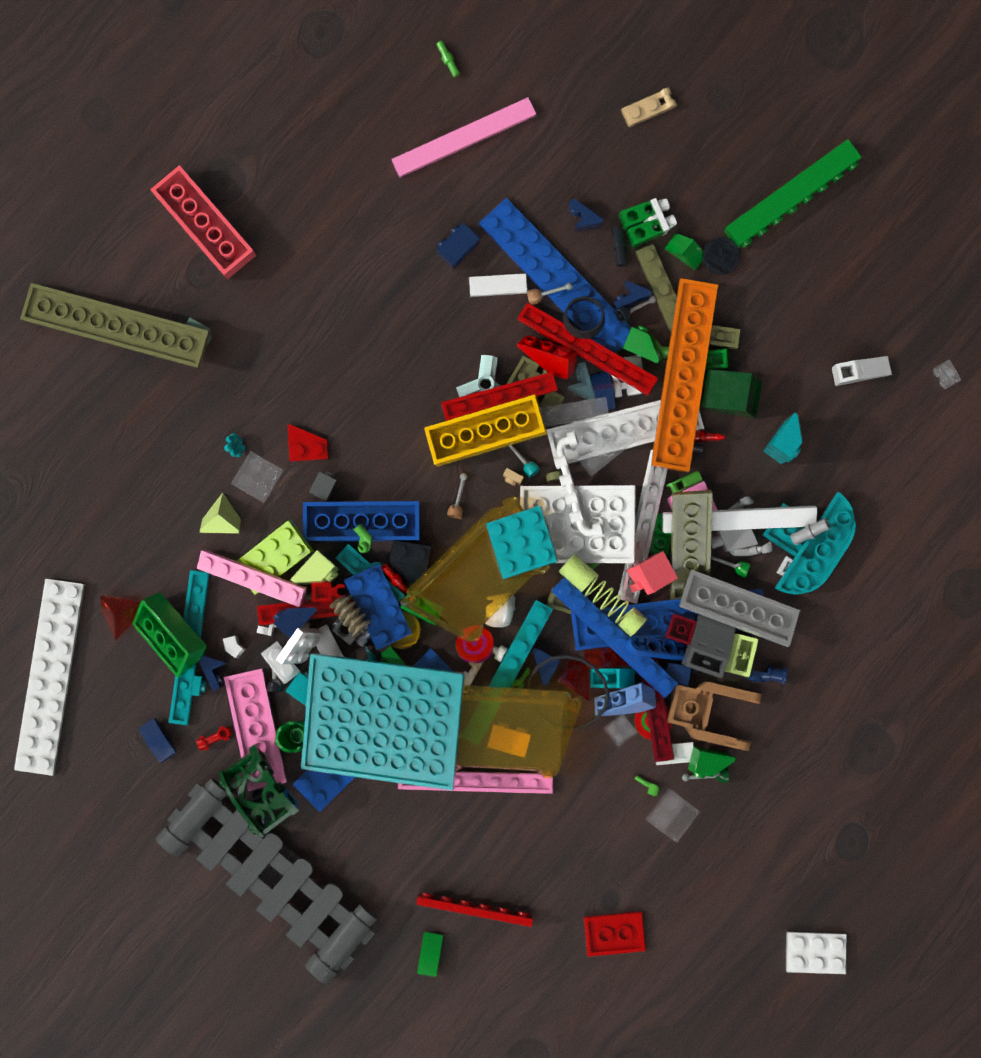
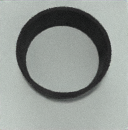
(584, 334)

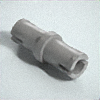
(810, 531)

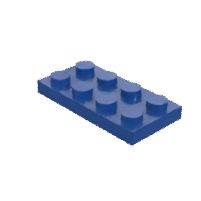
(379, 603)

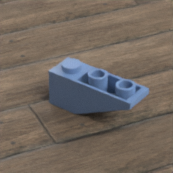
(627, 700)

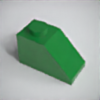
(643, 344)
(708, 762)

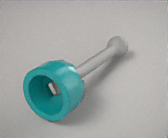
(529, 468)

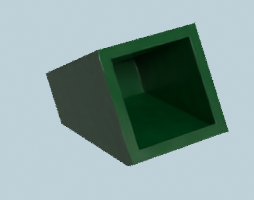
(731, 393)

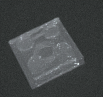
(257, 477)

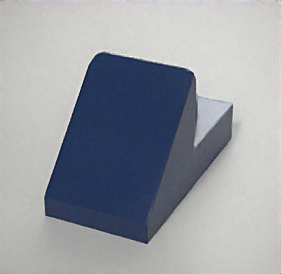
(588, 218)
(635, 295)
(209, 665)

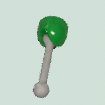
(741, 568)

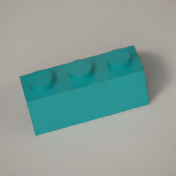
(786, 441)

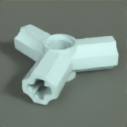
(486, 372)

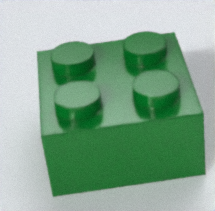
(391, 656)

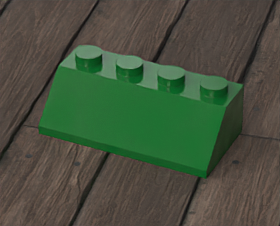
(168, 634)

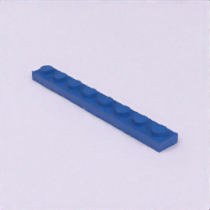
(613, 636)

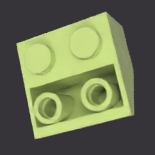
(741, 655)

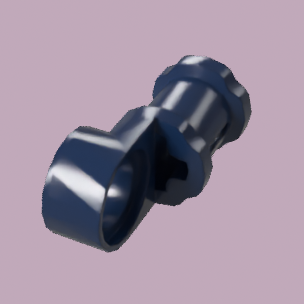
(771, 674)

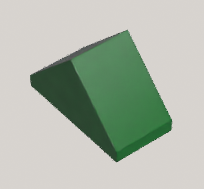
(685, 250)

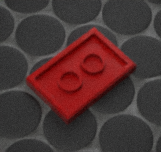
(614, 933)

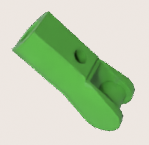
(687, 482)

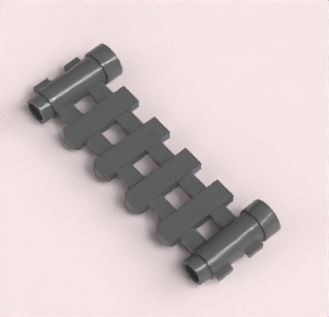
(333, 950)

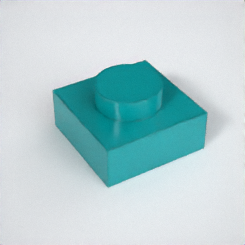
(198, 686)

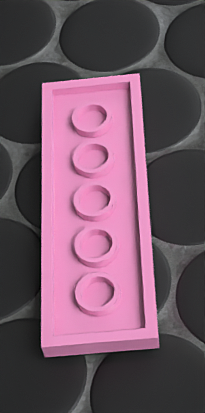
(254, 720)

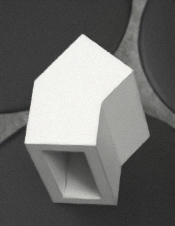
(233, 646)

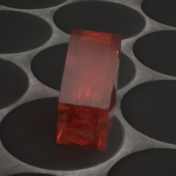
(603, 657)

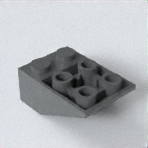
(709, 646)

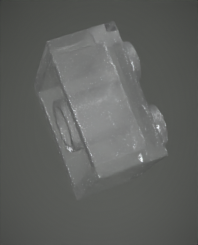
(947, 374)
(620, 730)

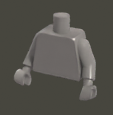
(739, 541)

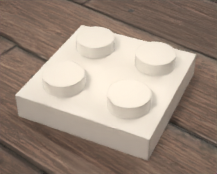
(299, 646)

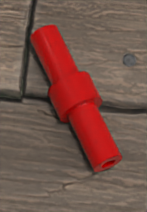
(395, 578)

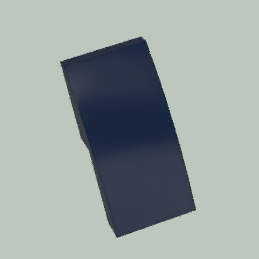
(157, 740)

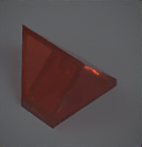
(118, 614)
(576, 678)

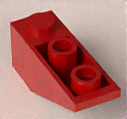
(550, 356)

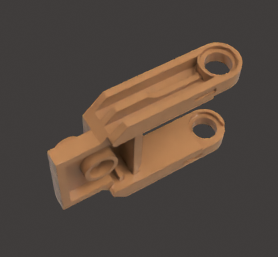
(692, 709)

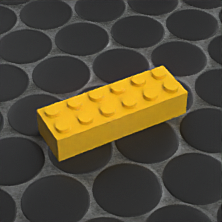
(485, 430)

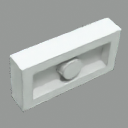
(283, 671)

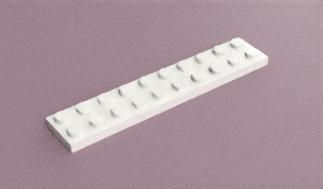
(49, 677)

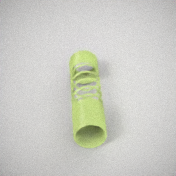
(582, 575)

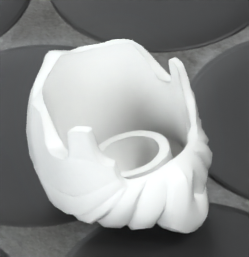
(504, 615)

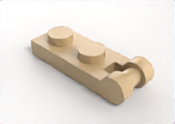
(648, 107)

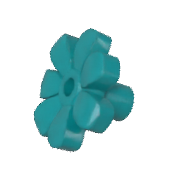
(234, 445)

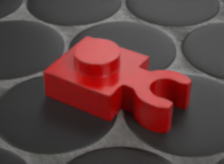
(323, 592)

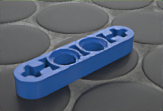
(658, 643)

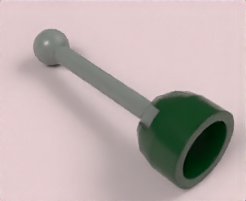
(722, 776)

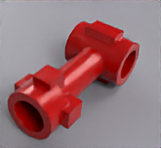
(223, 733)

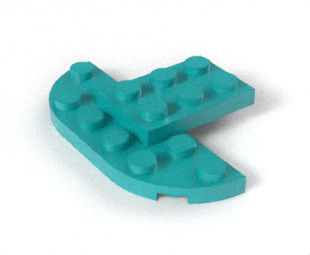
(818, 556)

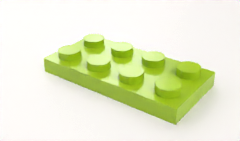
(278, 551)

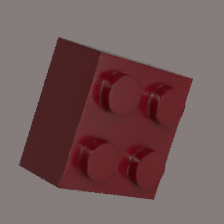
(680, 629)

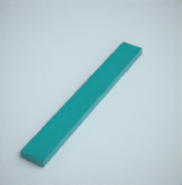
(194, 617)

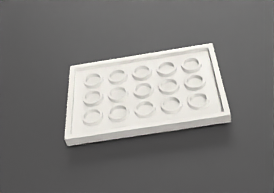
(605, 504)

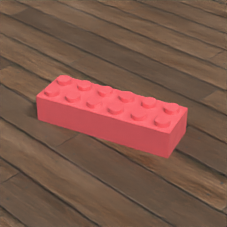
(203, 222)

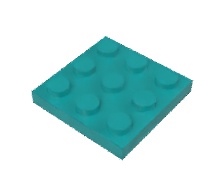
(522, 542)

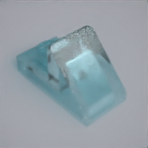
(584, 388)

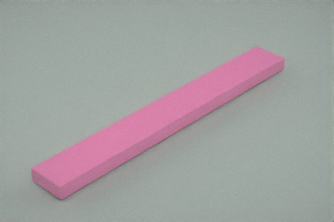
(463, 137)
(495, 782)

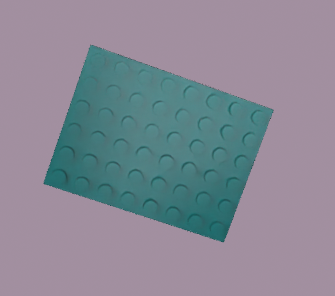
(382, 721)

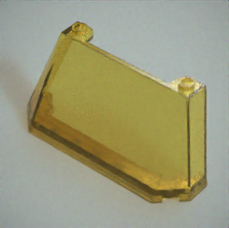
(466, 581)
(515, 728)

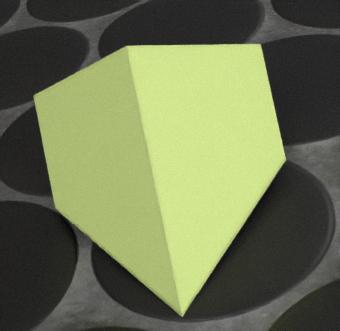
(221, 518)

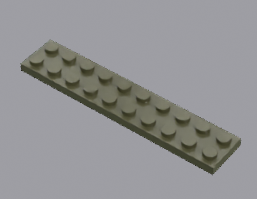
(115, 325)

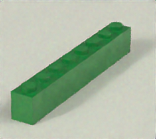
(793, 194)

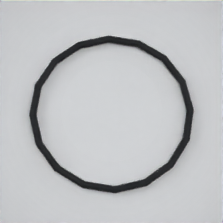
(590, 665)

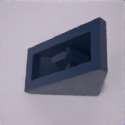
(603, 387)
(546, 670)

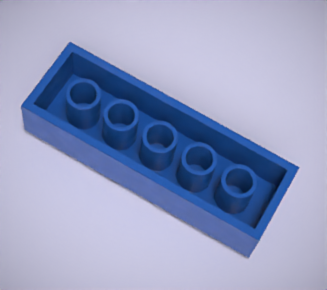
(383, 520)

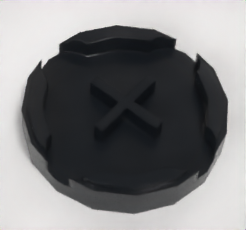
(721, 255)

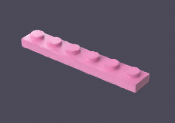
(251, 578)

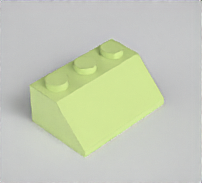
(316, 570)

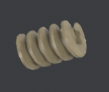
(350, 615)

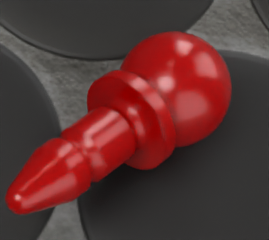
(703, 436)

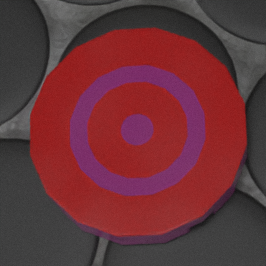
(477, 650)

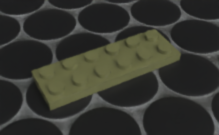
(690, 536)

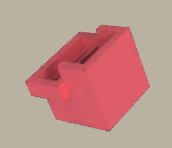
(652, 574)

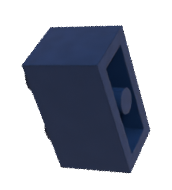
(457, 245)

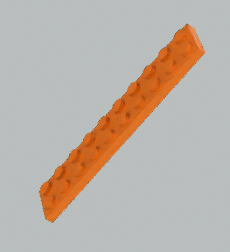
(684, 375)

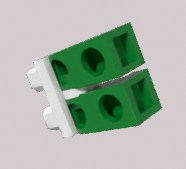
(646, 221)

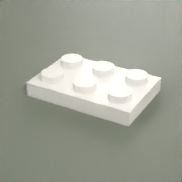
(816, 952)

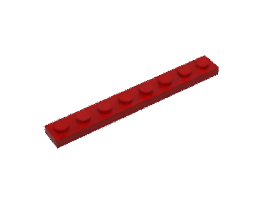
(588, 349)

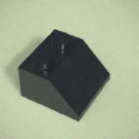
(409, 560)

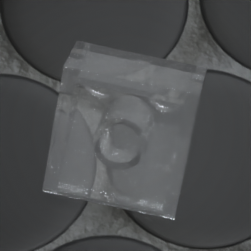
(672, 815)

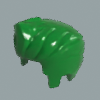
(290, 736)

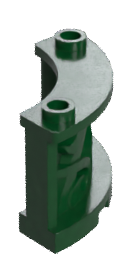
(256, 761)

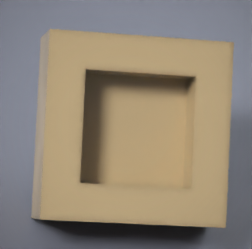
(512, 477)

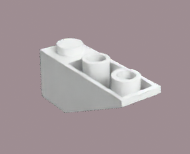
(861, 370)

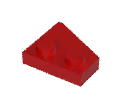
(306, 446)

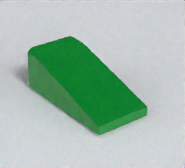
(718, 360)

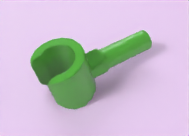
(519, 682)
(652, 790)

